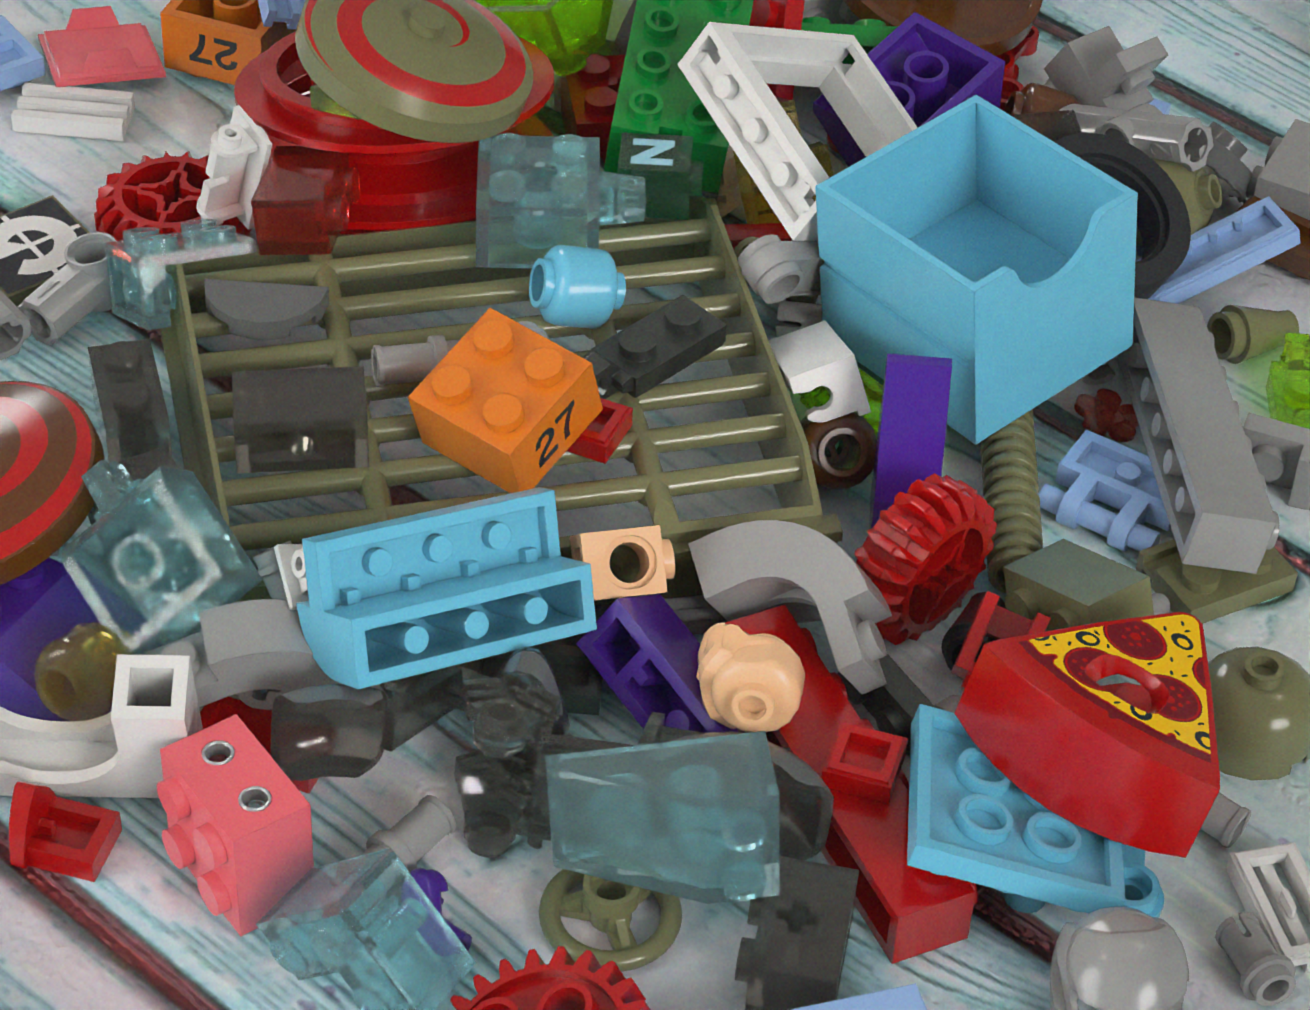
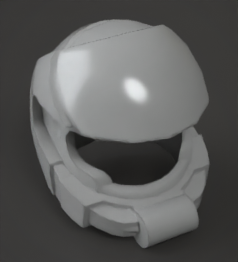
(1118, 963)

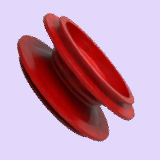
(401, 177)

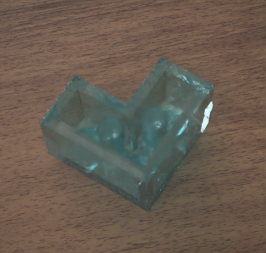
(372, 929)

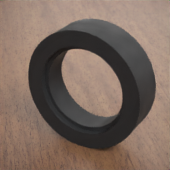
(1160, 207)

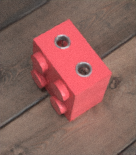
(234, 821)

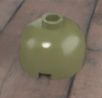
(1260, 712)

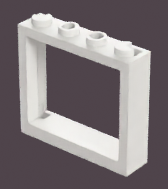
(730, 75)

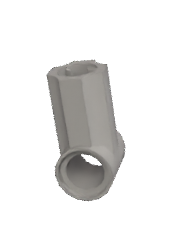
(72, 290)

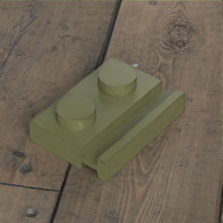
(1213, 591)

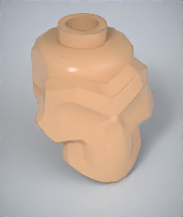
(748, 679)

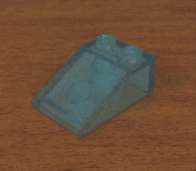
(670, 816)

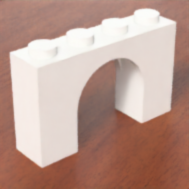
(113, 752)

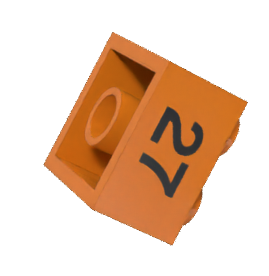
(215, 36)
(506, 402)

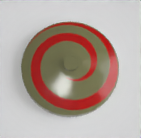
(417, 65)

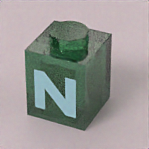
(667, 169)

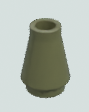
(1249, 331)

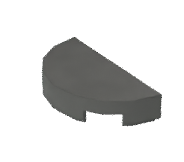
(264, 309)

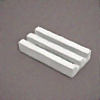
(73, 112)
(1256, 902)

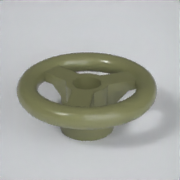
(609, 910)

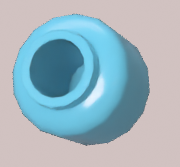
(576, 286)

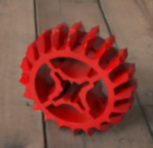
(154, 195)
(927, 553)

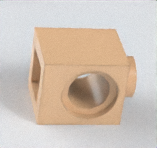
(654, 554)

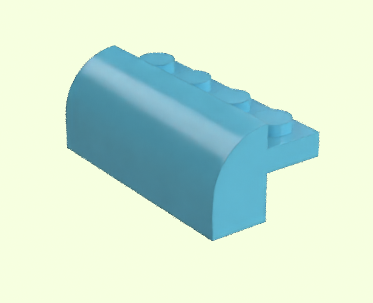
(441, 589)

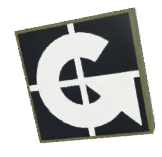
(34, 245)

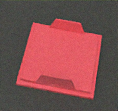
(99, 50)

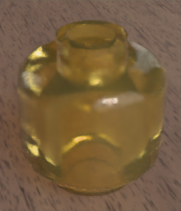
(78, 672)

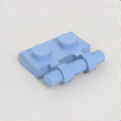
(1115, 477)

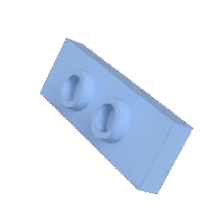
(1230, 249)

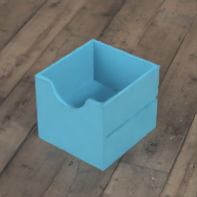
(981, 253)

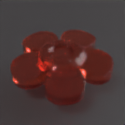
(1106, 415)

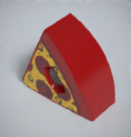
(1105, 756)

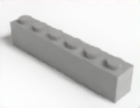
(1196, 440)

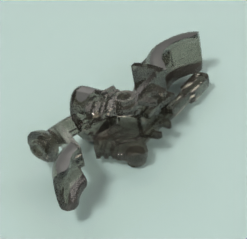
(515, 725)

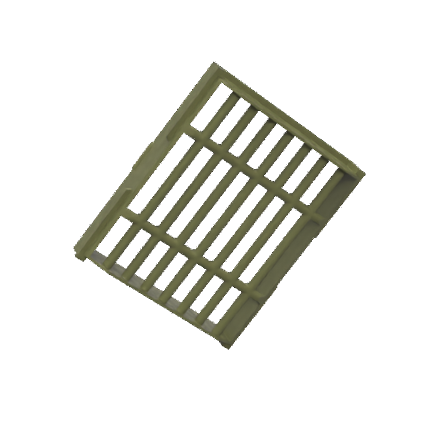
(437, 271)

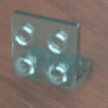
(137, 265)

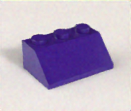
(927, 73)

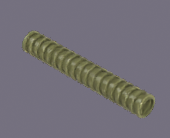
(1013, 492)

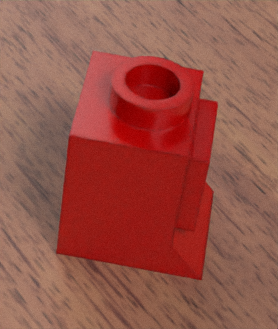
(994, 623)

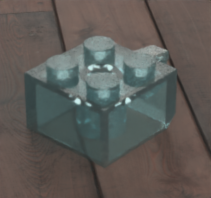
(546, 195)
(155, 556)

